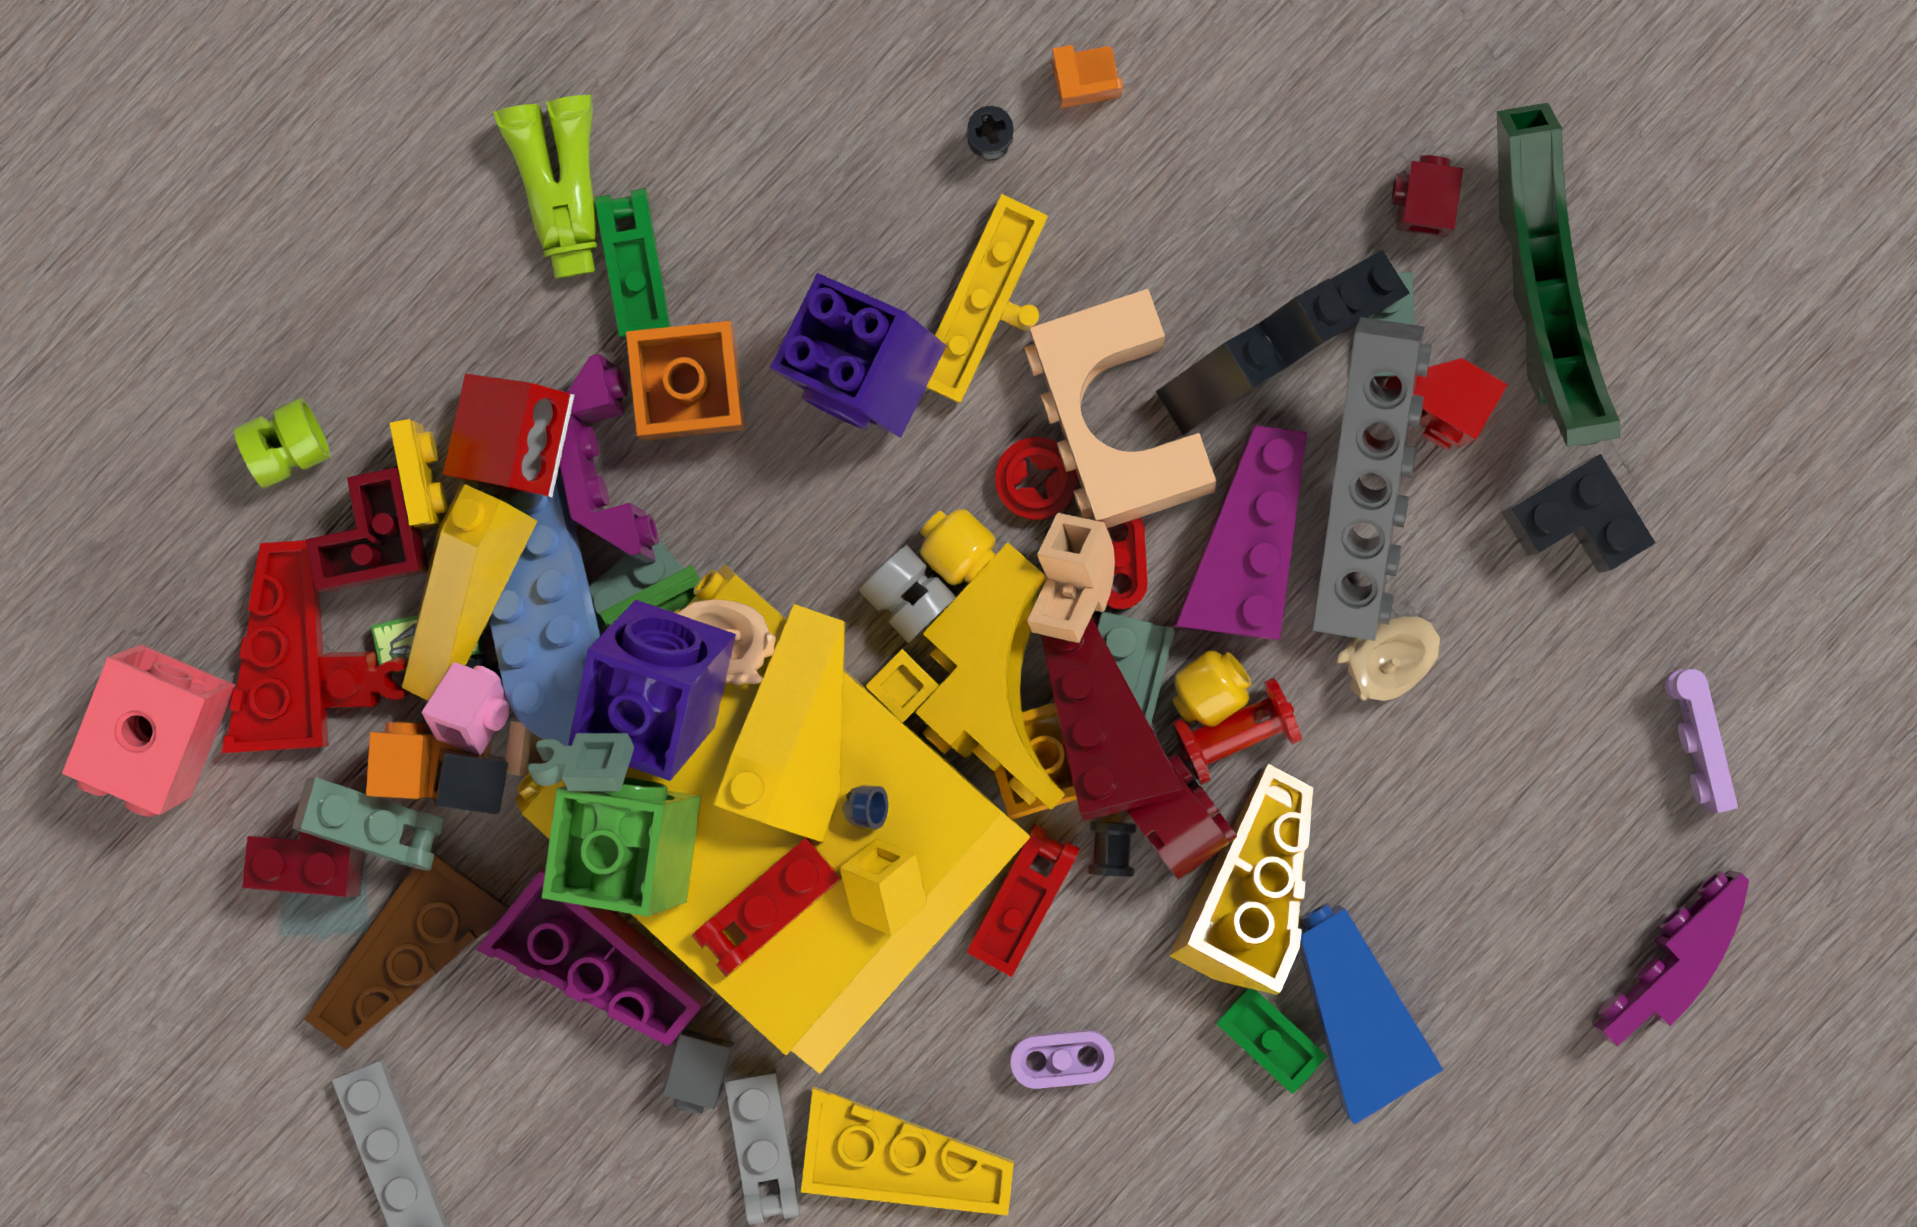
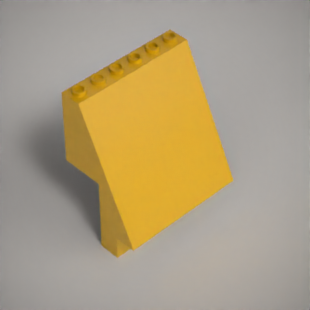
(825, 968)

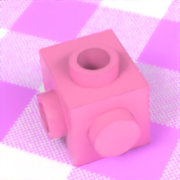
(467, 708)

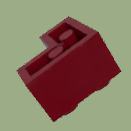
(380, 547)
(302, 866)

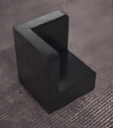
(469, 781)

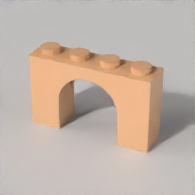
(1112, 481)

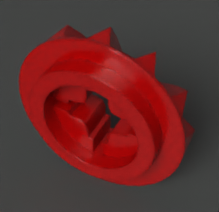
(1027, 501)

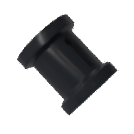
(999, 120)
(1112, 848)

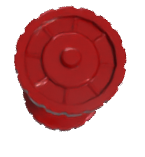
(1237, 731)

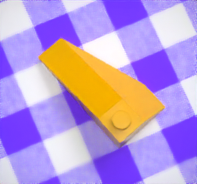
(464, 580)
(790, 744)

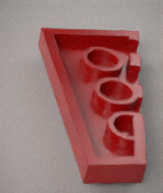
(279, 676)

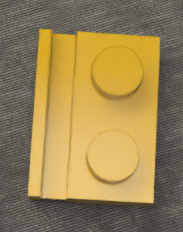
(414, 455)

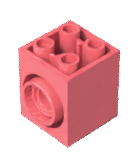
(148, 730)

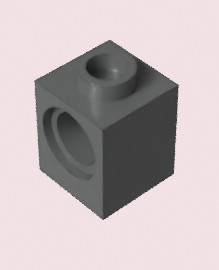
(698, 1071)

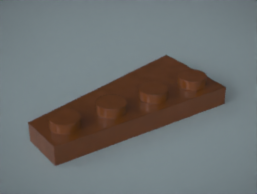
(410, 941)

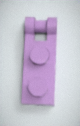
(1702, 738)

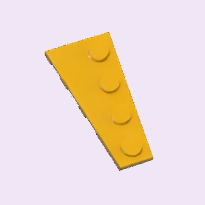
(892, 1160)

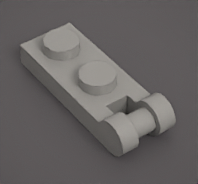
(762, 1145)

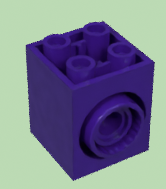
(858, 357)
(657, 682)

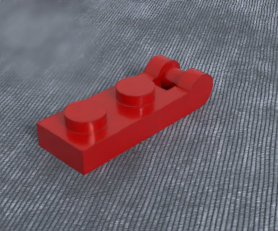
(1022, 902)
(768, 905)

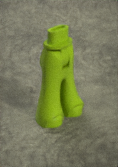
(562, 210)

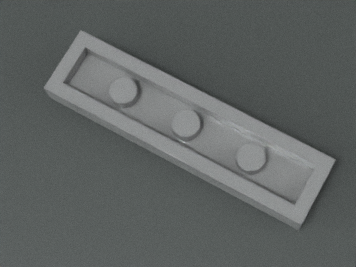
(388, 1147)

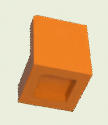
(1085, 75)

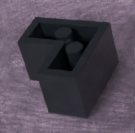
(1586, 503)

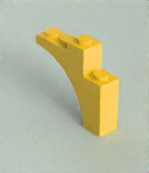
(983, 649)

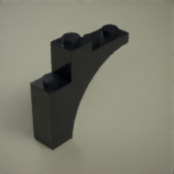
(1281, 341)

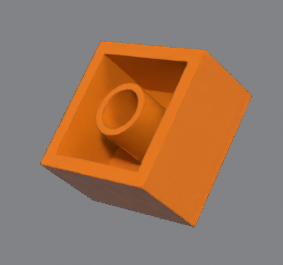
(685, 380)

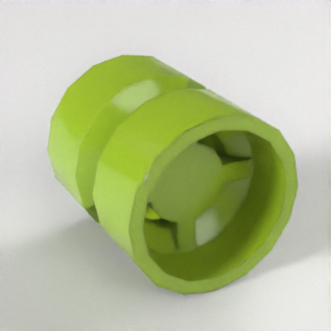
(295, 429)

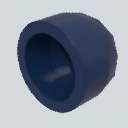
(866, 806)

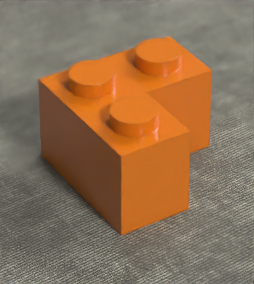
(404, 760)

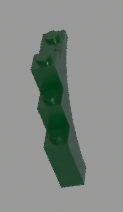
(1545, 277)

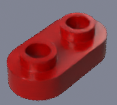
(1130, 561)

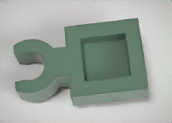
(590, 764)

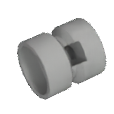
(894, 580)

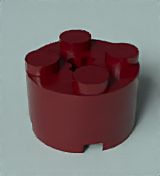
(1183, 826)

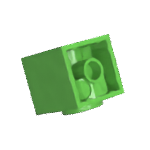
(622, 847)

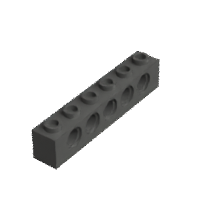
(1376, 349)

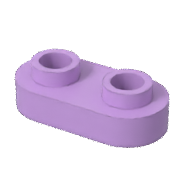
(1062, 1061)

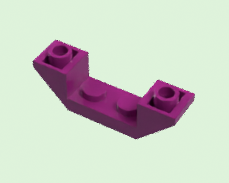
(598, 397)

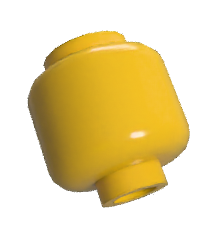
(957, 546)
(1211, 688)

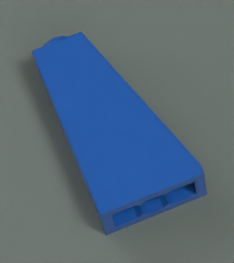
(1363, 1022)

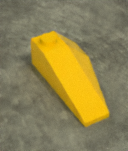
(1250, 903)

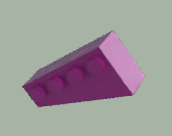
(1249, 548)
(596, 961)

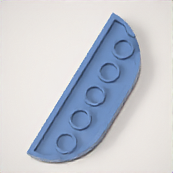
(545, 620)

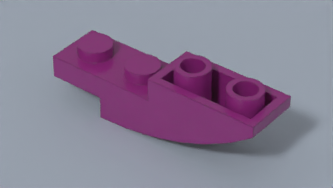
(1694, 946)

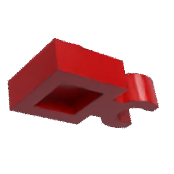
(357, 681)

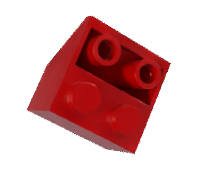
(1455, 401)

